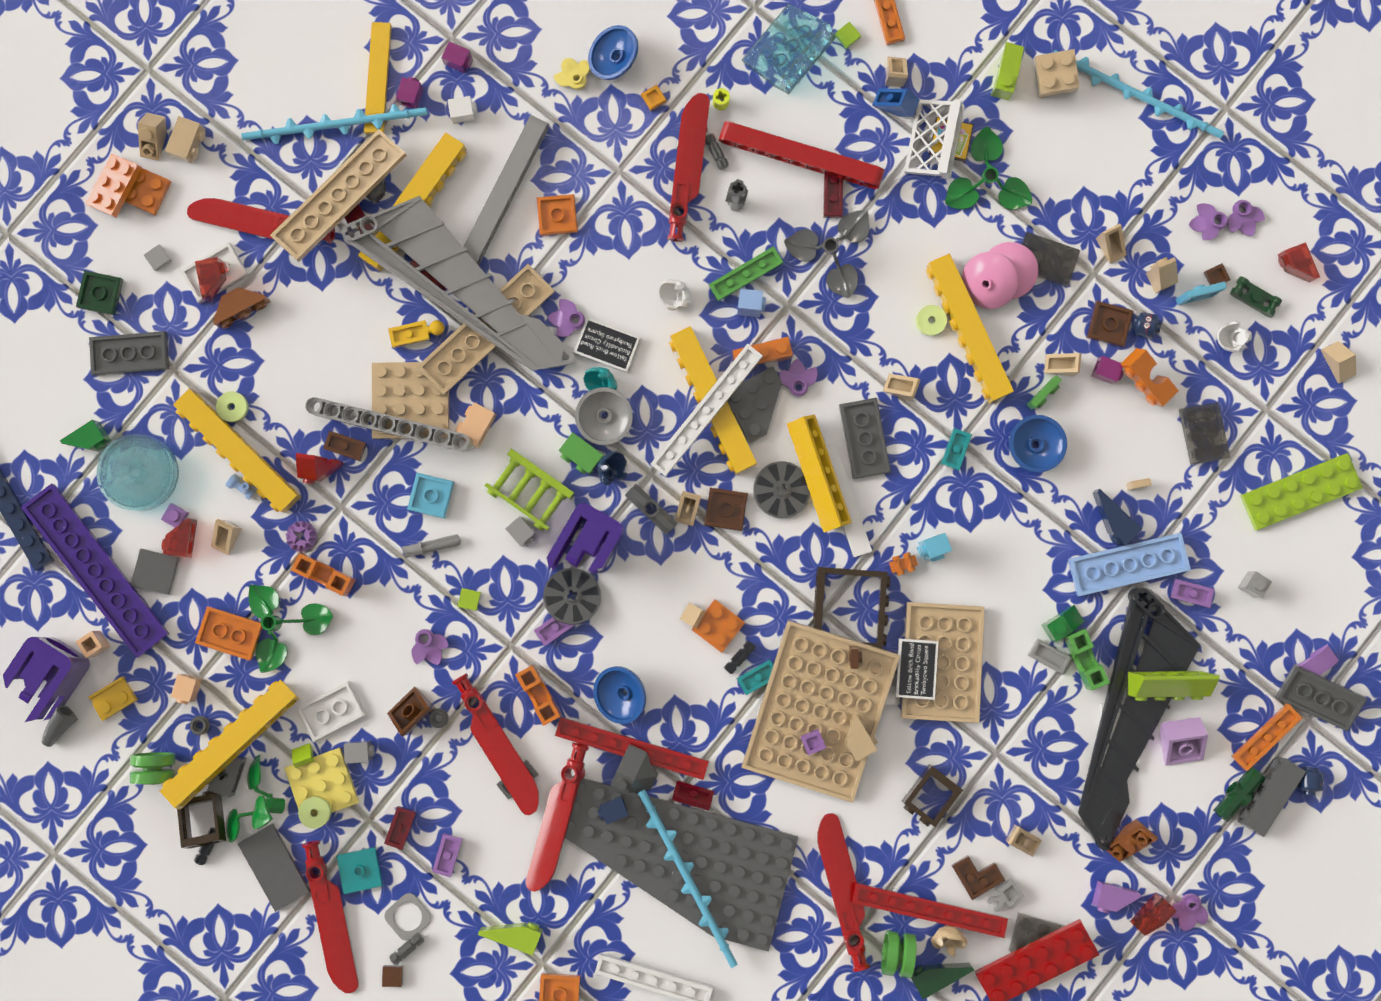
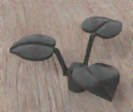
(804, 245)

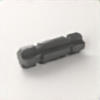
(716, 151)
(406, 949)

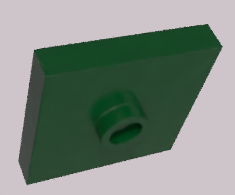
(99, 293)

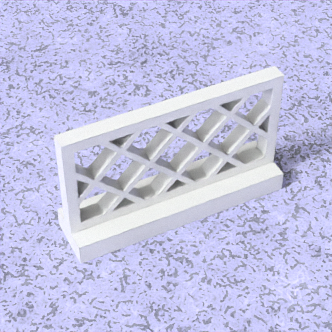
(950, 137)

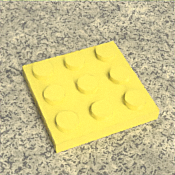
(324, 778)

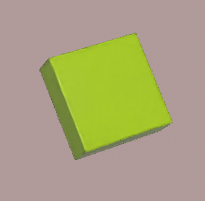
(847, 35)
(469, 599)
(302, 755)

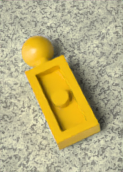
(414, 332)

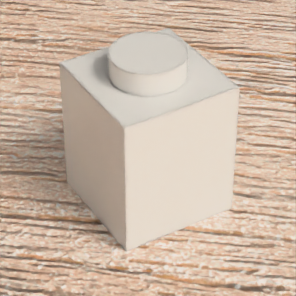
(462, 109)

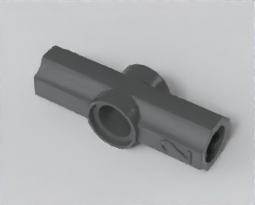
(736, 195)
(659, 518)

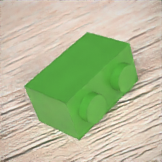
(580, 453)

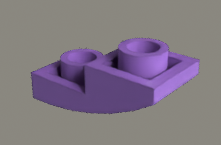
(1320, 660)

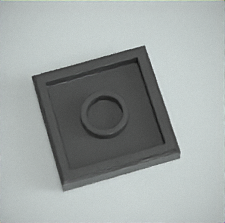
(154, 571)

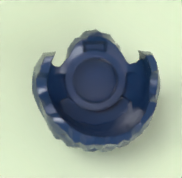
(611, 467)

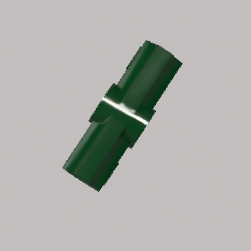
(1239, 794)

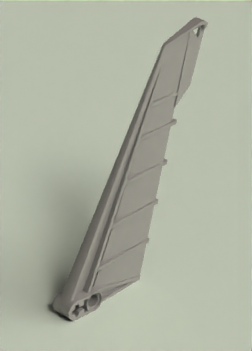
(432, 246)

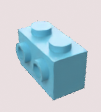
(934, 547)

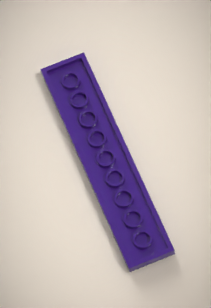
(95, 570)

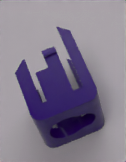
(590, 539)
(49, 661)

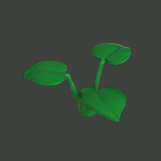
(963, 195)
(265, 599)
(263, 807)

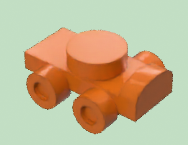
(899, 565)

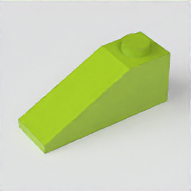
(1008, 71)
(517, 935)

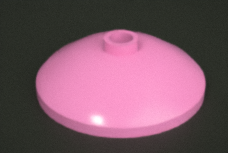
(1023, 261)
(999, 273)

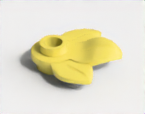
(572, 71)

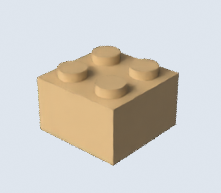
(1056, 73)

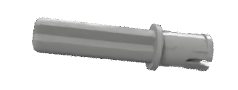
(430, 546)

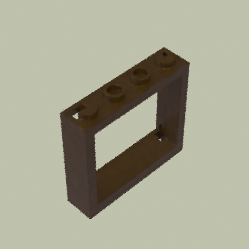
(882, 621)

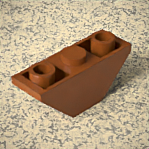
(238, 305)
(1131, 840)

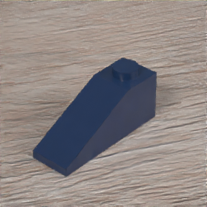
(1116, 521)

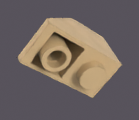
(151, 135)
(1163, 274)
(859, 740)

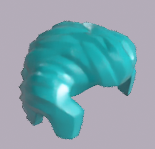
(599, 377)

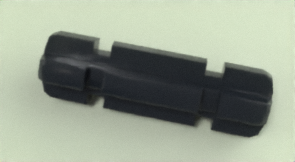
(739, 657)
(201, 858)

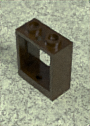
(925, 819)
(186, 839)

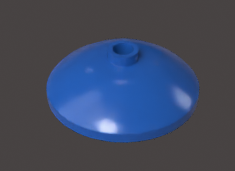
(613, 52)
(1050, 441)
(611, 695)

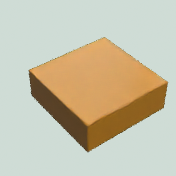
(653, 97)

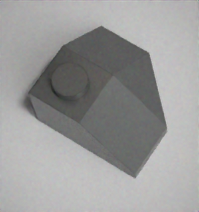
(634, 771)

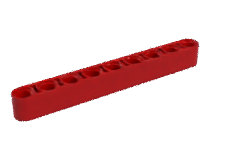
(801, 155)

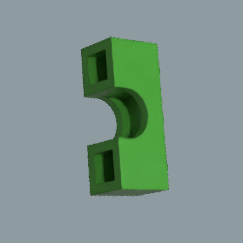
(1090, 670)

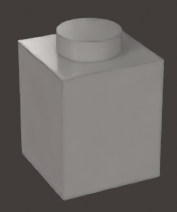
(521, 532)
(1254, 584)
(358, 752)

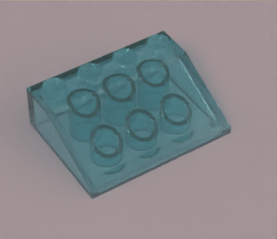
(789, 48)

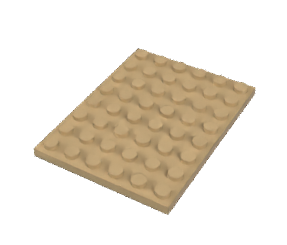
(813, 691)

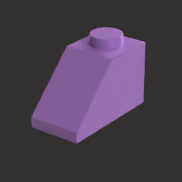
(1113, 897)

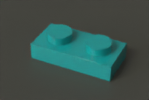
(956, 449)
(756, 677)

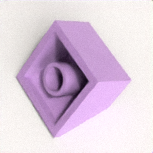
(1183, 740)

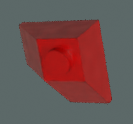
(315, 468)

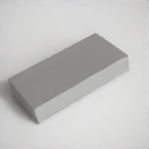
(1049, 656)

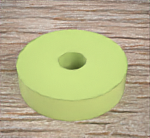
(937, 314)
(223, 406)
(306, 816)

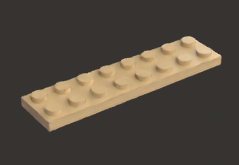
(338, 195)
(467, 348)

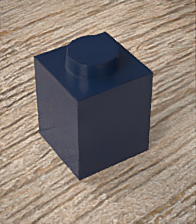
(613, 810)

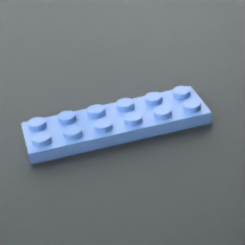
(1129, 564)

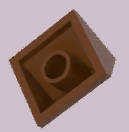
(410, 711)

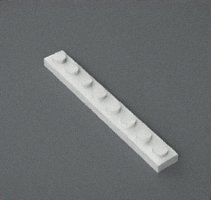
(706, 410)

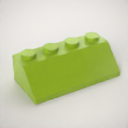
(1171, 684)

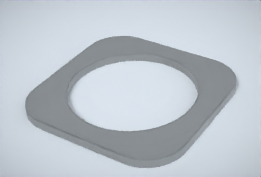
(407, 898)

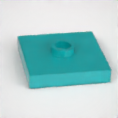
(359, 870)

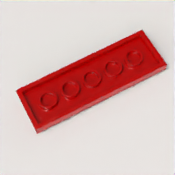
(1037, 962)

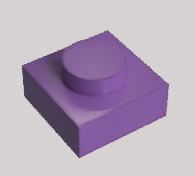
(174, 515)
(813, 742)

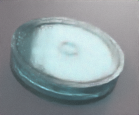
(137, 472)

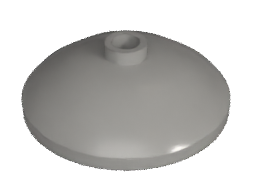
(596, 428)

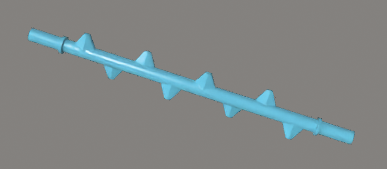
(1146, 96)
(326, 123)
(689, 886)

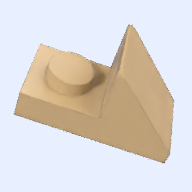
(1023, 840)

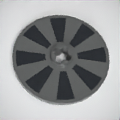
(768, 496)
(568, 610)

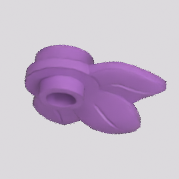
(1205, 221)
(1245, 221)
(564, 317)
(798, 375)
(430, 650)
(1189, 915)

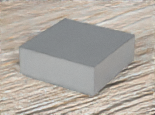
(157, 257)

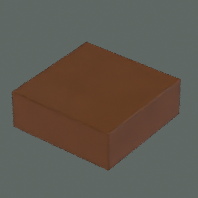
(1217, 275)
(392, 976)

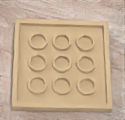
(407, 394)

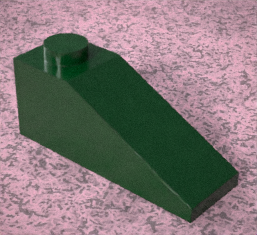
(934, 977)

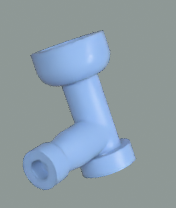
(234, 482)

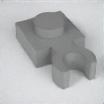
(1008, 893)

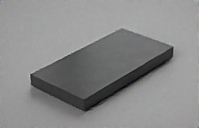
(129, 353)
(864, 438)
(1321, 697)
(274, 867)

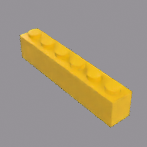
(819, 473)

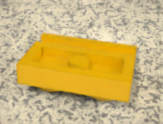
(113, 698)

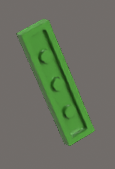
(745, 274)

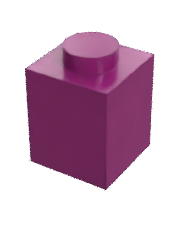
(457, 57)
(409, 92)
(1107, 370)

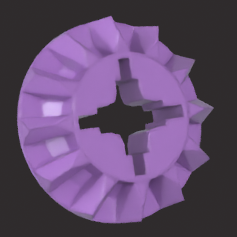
(310, 535)

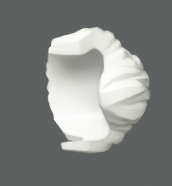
(674, 294)
(1232, 337)

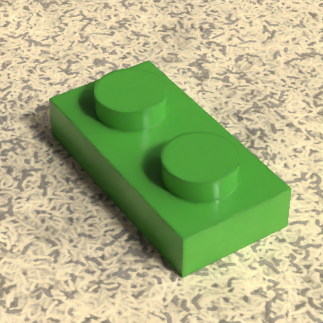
(1039, 399)

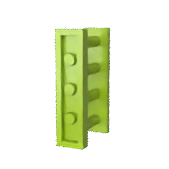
(530, 472)

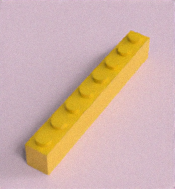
(428, 180)
(969, 328)
(703, 379)
(237, 451)
(228, 745)

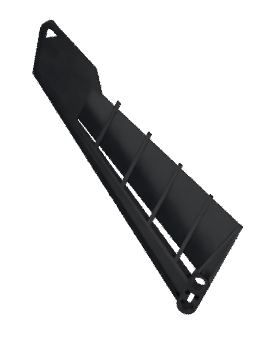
(1166, 649)

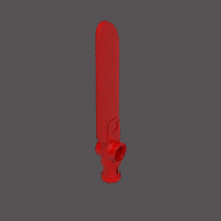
(688, 161)
(240, 217)
(499, 749)
(556, 821)
(842, 886)
(331, 922)

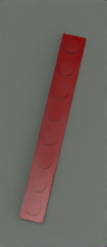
(619, 743)
(930, 910)

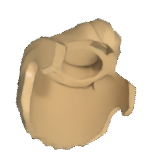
(949, 937)

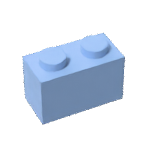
(751, 303)

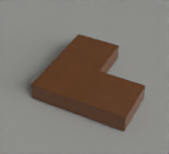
(977, 882)

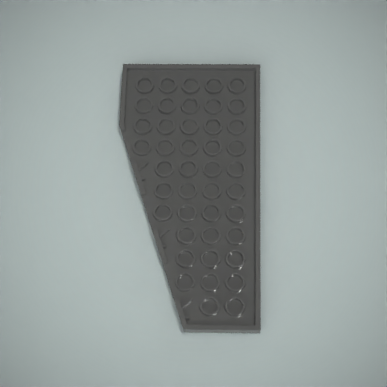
(733, 859)

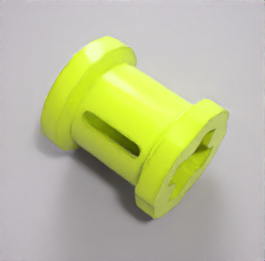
(724, 94)

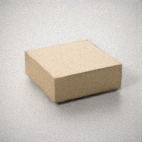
(1138, 484)
(692, 615)

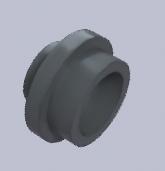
(432, 718)
(194, 725)

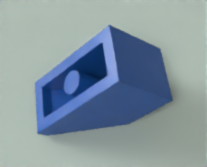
(896, 101)

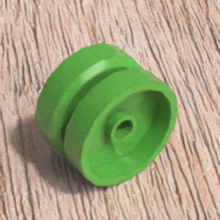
(152, 767)
(898, 954)

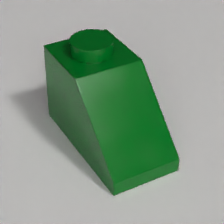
(89, 437)
(1063, 624)

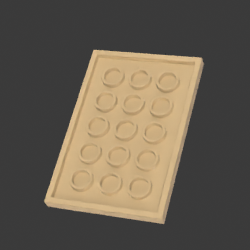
(958, 661)

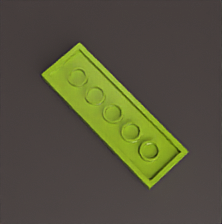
(1301, 491)

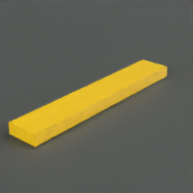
(378, 73)

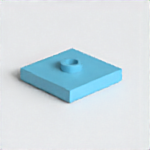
(1201, 292)
(430, 495)

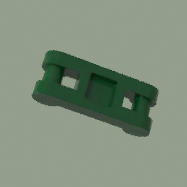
(1255, 297)

